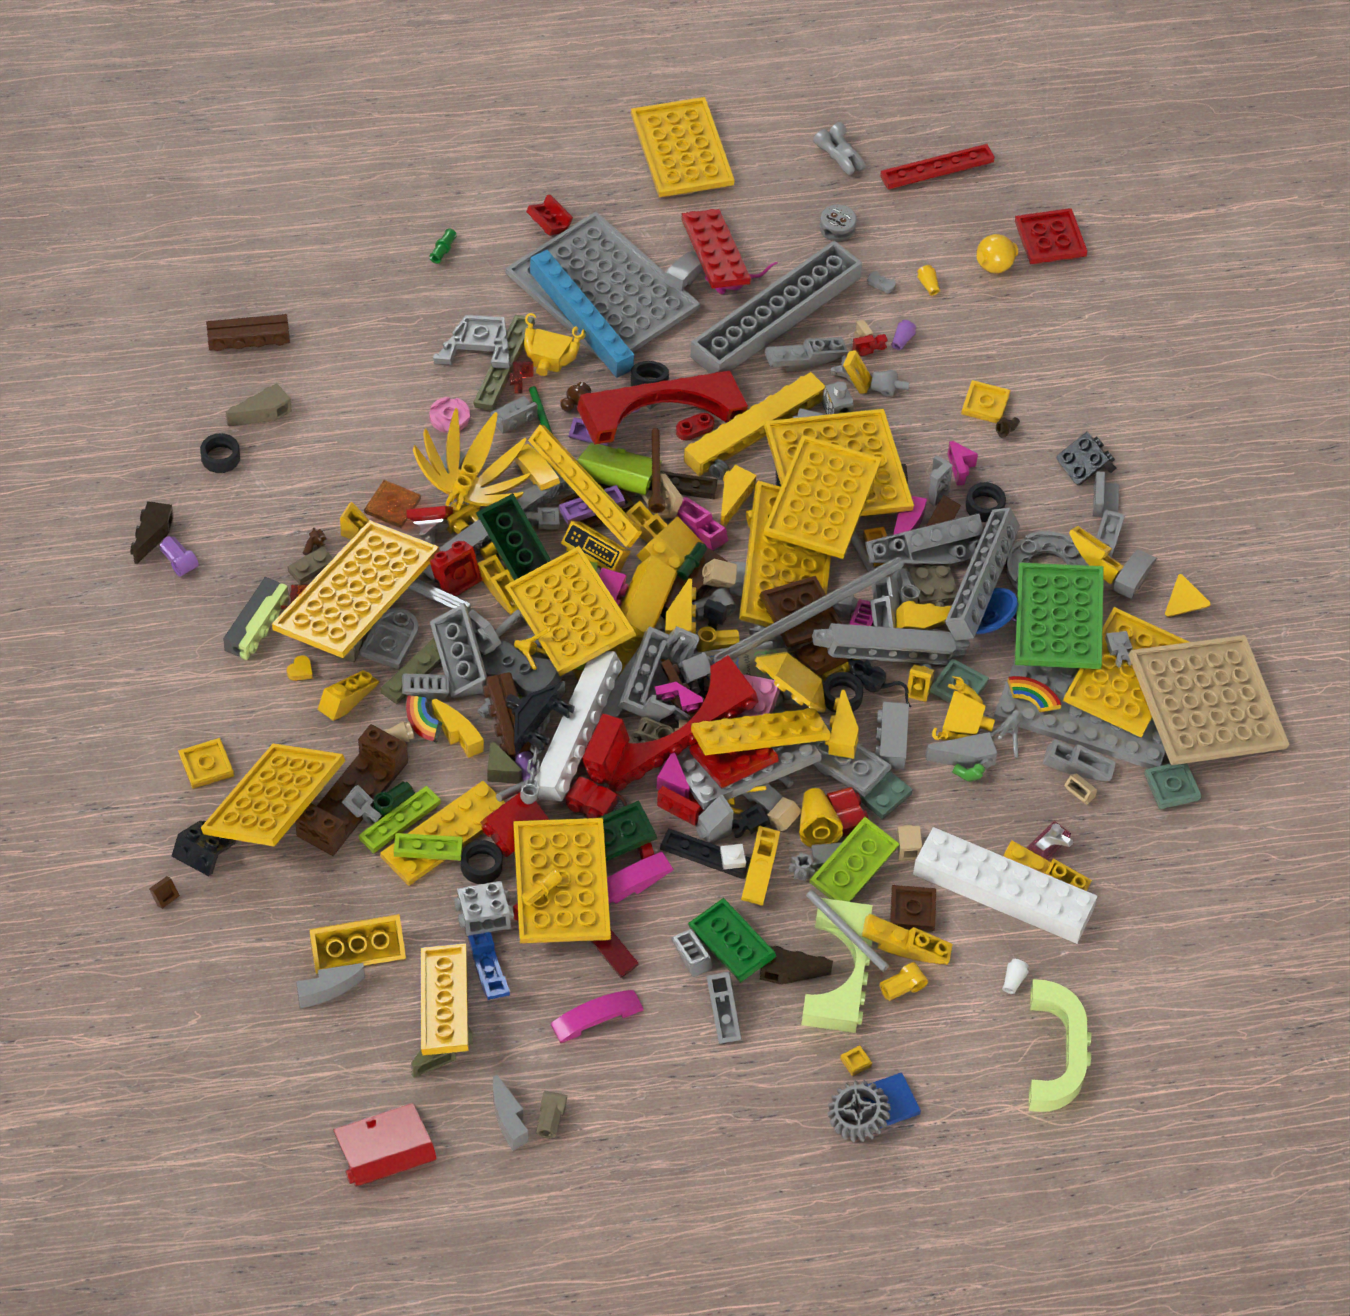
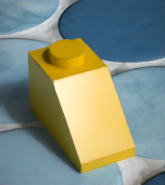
(920, 682)

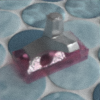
(1051, 840)

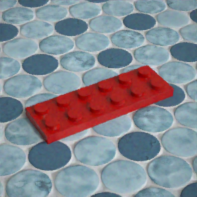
(715, 248)

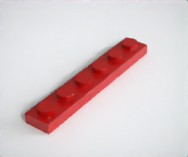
(937, 166)

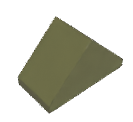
(502, 767)

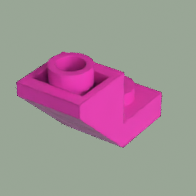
(689, 700)

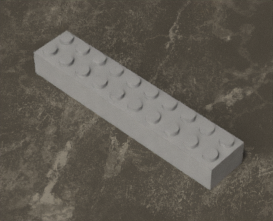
(776, 309)

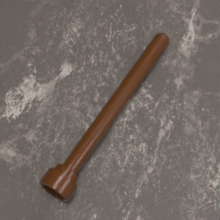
(656, 503)

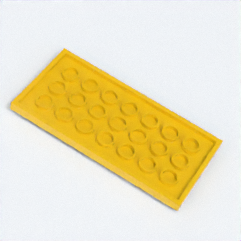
(774, 561)
(355, 589)

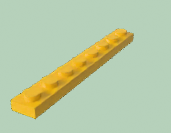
(585, 486)

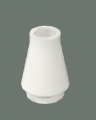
(1015, 974)

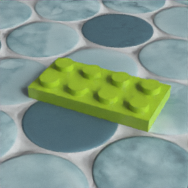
(854, 862)

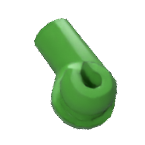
(969, 774)

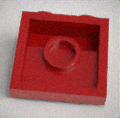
(456, 568)

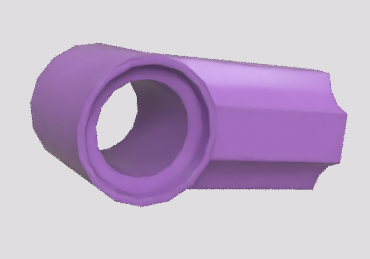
(181, 560)

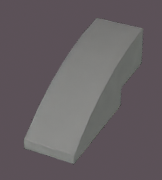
(683, 271)
(1133, 573)
(885, 602)
(1079, 761)
(329, 984)
(509, 1115)

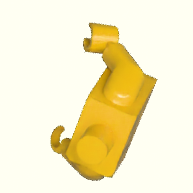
(550, 350)
(964, 714)

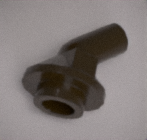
(1006, 426)

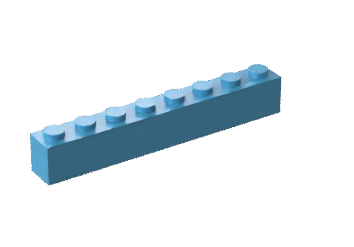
(582, 313)

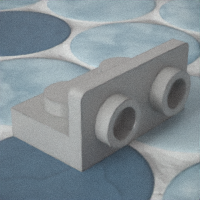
(515, 414)
(939, 480)
(484, 633)

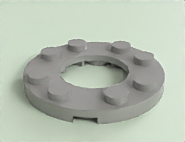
(1041, 543)

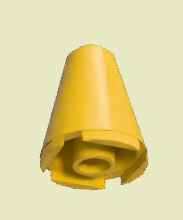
(818, 819)

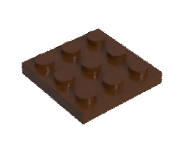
(790, 598)

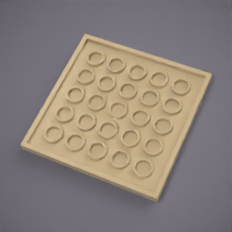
(1208, 699)

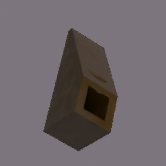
(154, 527)
(794, 967)

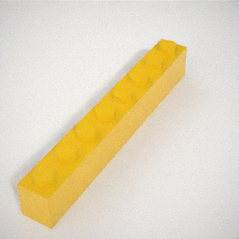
(749, 426)

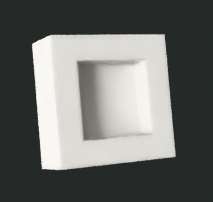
(732, 856)

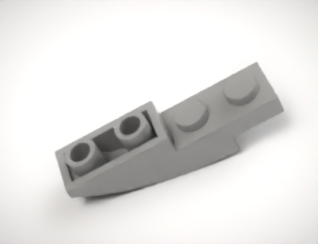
(810, 354)

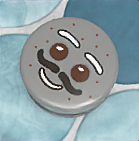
(838, 223)

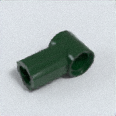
(392, 798)

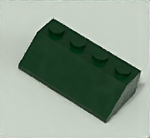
(513, 536)

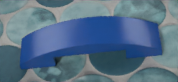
(487, 966)

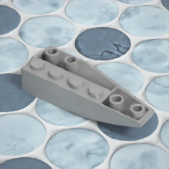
(932, 544)

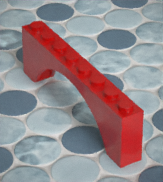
(711, 392)
(726, 698)

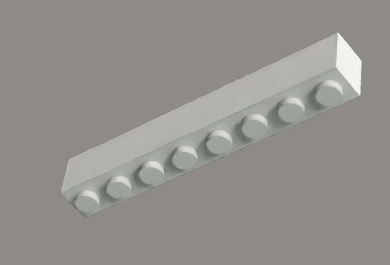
(575, 732)

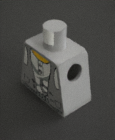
(837, 398)

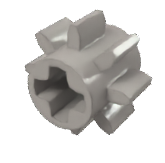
(802, 866)

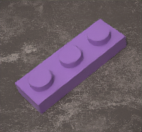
(578, 510)

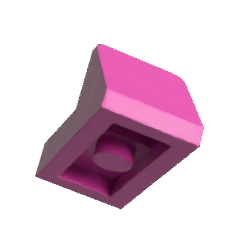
(961, 461)

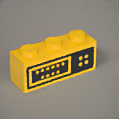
(595, 546)

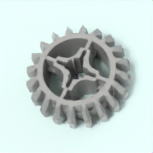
(841, 1111)

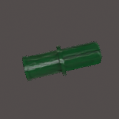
(691, 561)

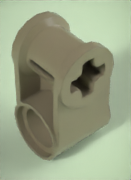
(650, 730)

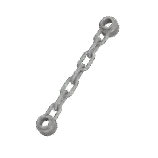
(530, 791)

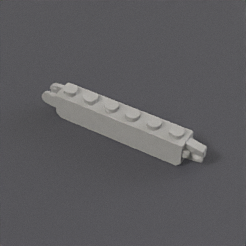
(890, 644)

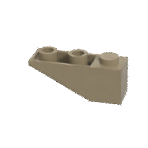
(262, 407)

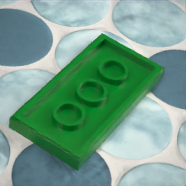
(732, 940)

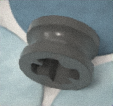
(718, 469)

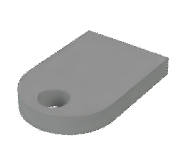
(390, 640)

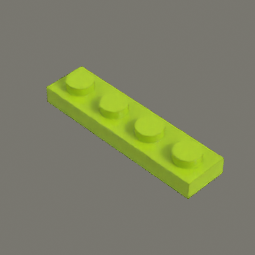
(399, 819)

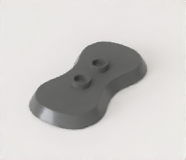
(526, 680)

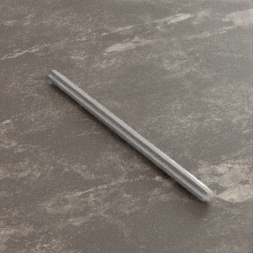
(811, 610)

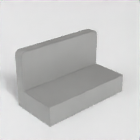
(1105, 495)

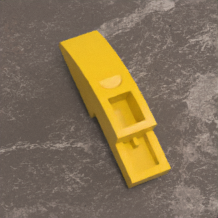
(760, 865)
(1054, 868)
(906, 943)

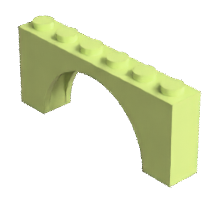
(840, 1007)

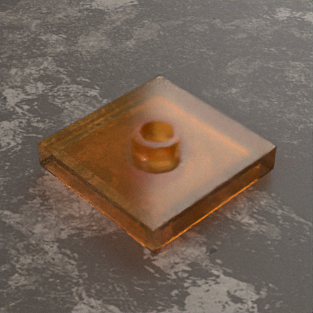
(391, 502)

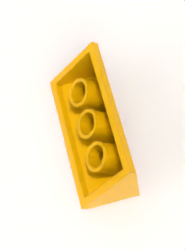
(647, 594)
(358, 942)

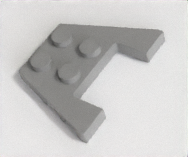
(479, 334)

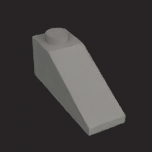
(964, 751)
(724, 1007)

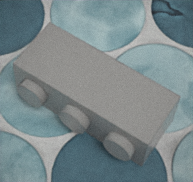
(892, 733)

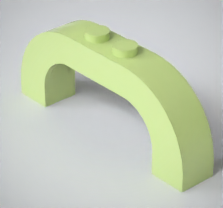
(1064, 1004)

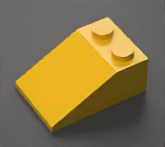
(671, 544)

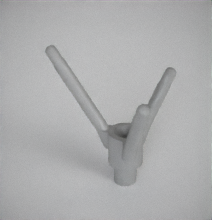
(1010, 726)

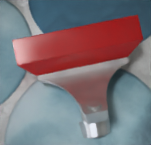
(429, 520)

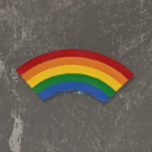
(421, 718)

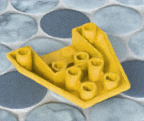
(794, 677)

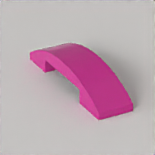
(595, 1012)

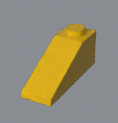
(737, 488)

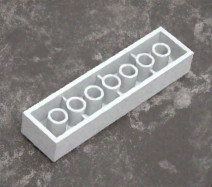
(1005, 885)

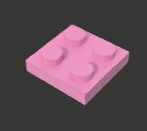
(766, 693)

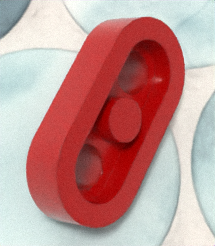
(697, 426)

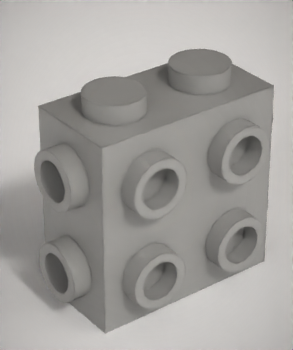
(484, 908)

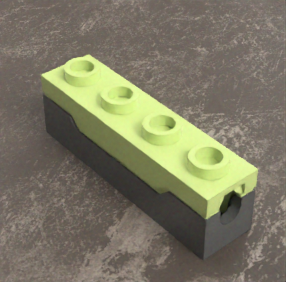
(256, 618)

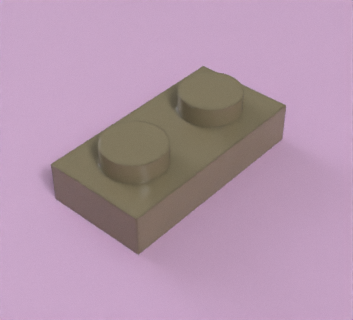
(310, 565)

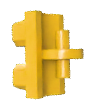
(460, 519)

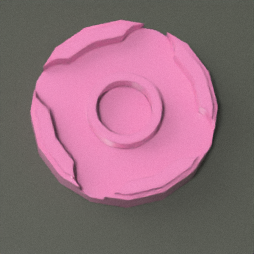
(442, 412)

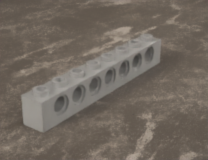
(982, 574)

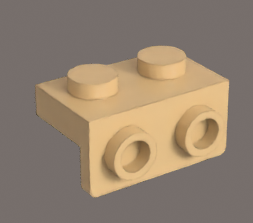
(670, 494)

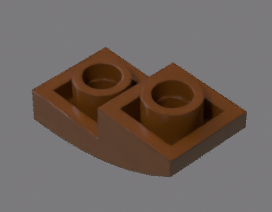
(944, 511)

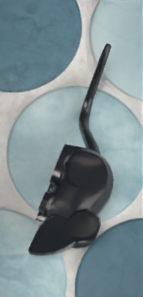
(873, 677)

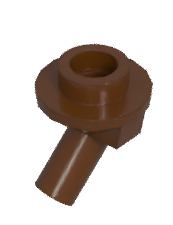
(316, 537)

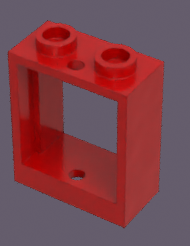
(606, 749)

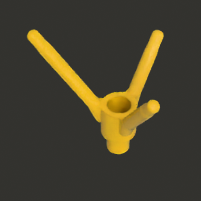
(529, 647)

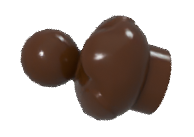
(573, 395)

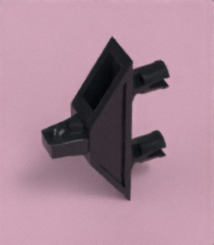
(532, 711)

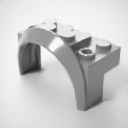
(647, 671)

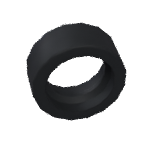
(648, 369)
(220, 465)
(984, 489)
(843, 679)
(481, 876)

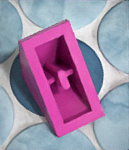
(673, 777)

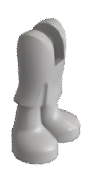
(843, 153)

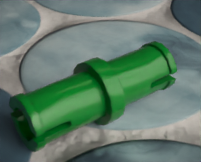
(443, 246)

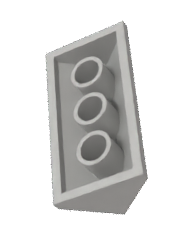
(459, 652)

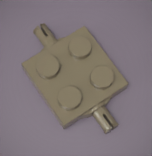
(934, 583)

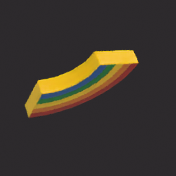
(1035, 692)

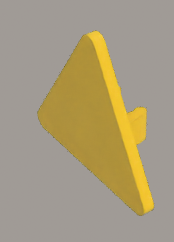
(1185, 598)

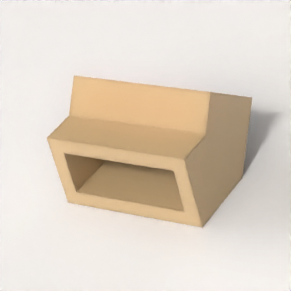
(1084, 785)
(783, 814)

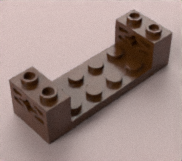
(374, 770)

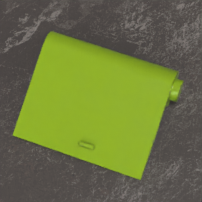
(618, 467)

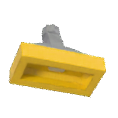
(854, 371)

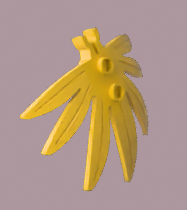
(464, 483)

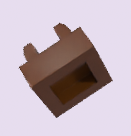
(164, 892)

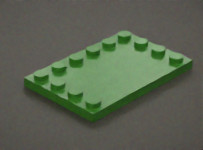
(1059, 616)

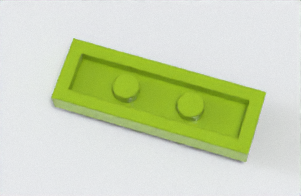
(428, 846)

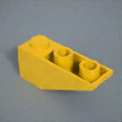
(682, 610)
(920, 616)
(346, 694)
(844, 730)

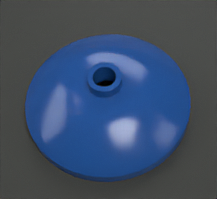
(999, 610)

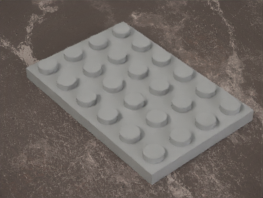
(706, 790)

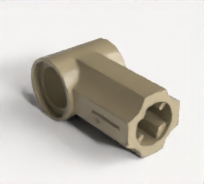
(551, 1109)

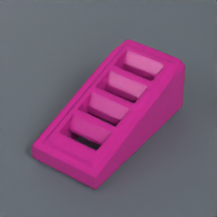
(856, 614)

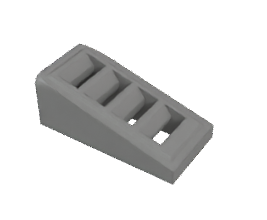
(439, 686)
(698, 964)

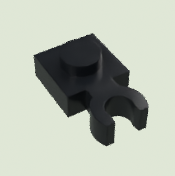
(750, 820)

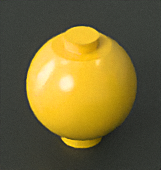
(996, 253)

